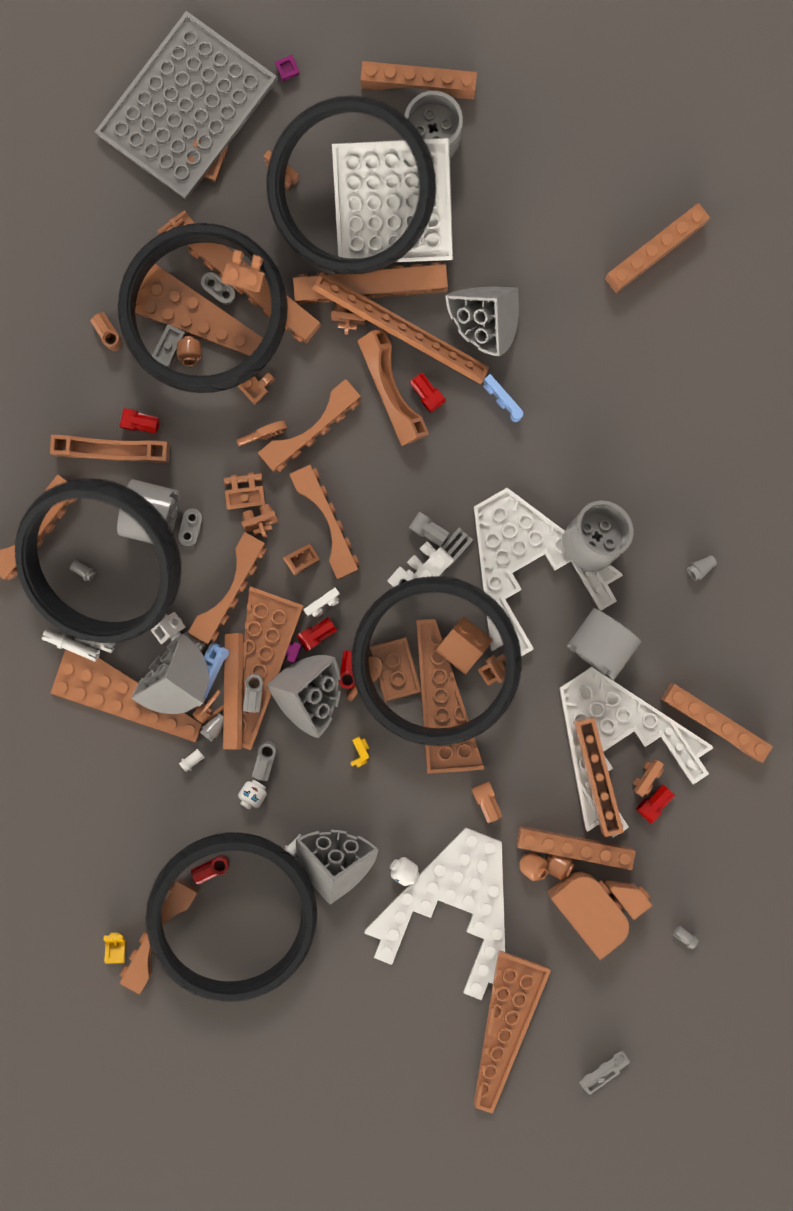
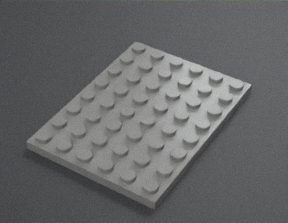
(186, 91)

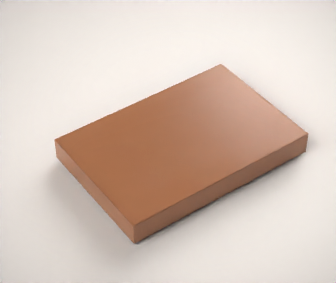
(399, 673)

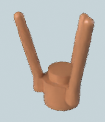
(204, 711)

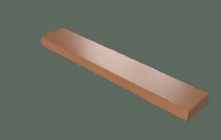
(233, 692)

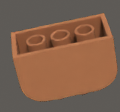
(591, 911)

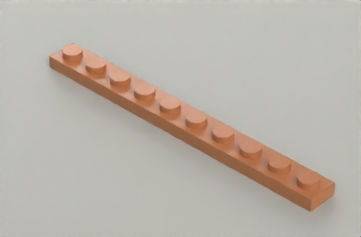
(400, 328)

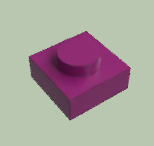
(287, 68)
(293, 651)

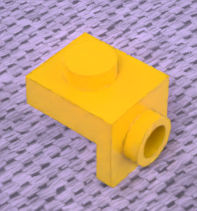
(362, 747)
(115, 948)

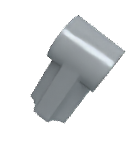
(425, 527)
(253, 695)
(264, 762)

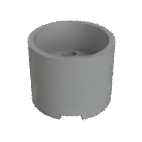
(437, 112)
(161, 498)
(597, 535)
(604, 643)

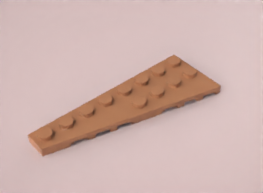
(176, 304)
(266, 639)
(111, 691)
(442, 704)
(512, 1004)

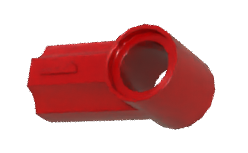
(430, 396)
(134, 420)
(313, 635)
(346, 668)
(651, 807)
(209, 869)

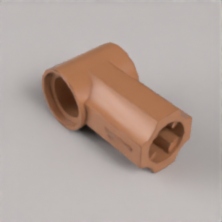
(106, 331)
(486, 798)

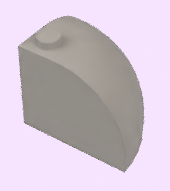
(486, 316)
(175, 679)
(308, 692)
(335, 861)

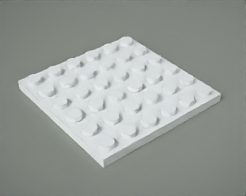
(379, 196)

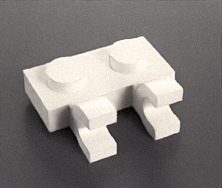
(435, 565)
(315, 607)

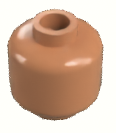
(189, 351)
(533, 866)
(559, 866)

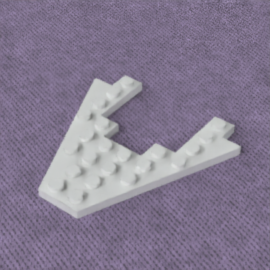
(515, 535)
(617, 716)
(464, 876)

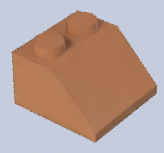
(464, 645)
(632, 898)

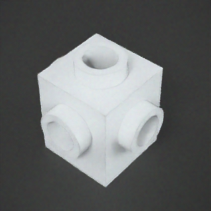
(399, 575)
(168, 628)

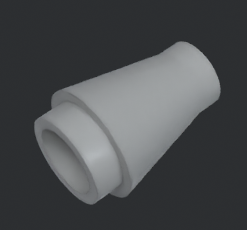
(700, 568)
(213, 727)

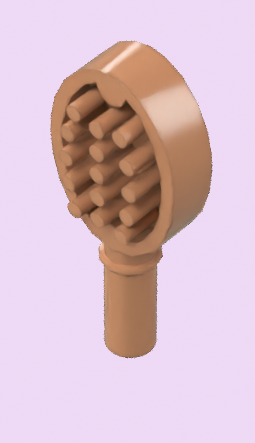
(264, 433)
(375, 667)

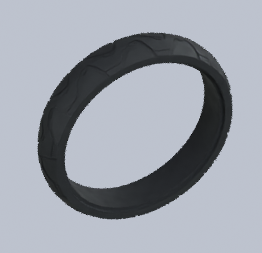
(276, 184)
(154, 251)
(44, 597)
(402, 727)
(231, 990)

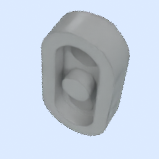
(218, 290)
(191, 527)

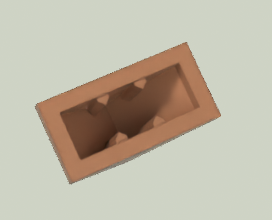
(301, 559)

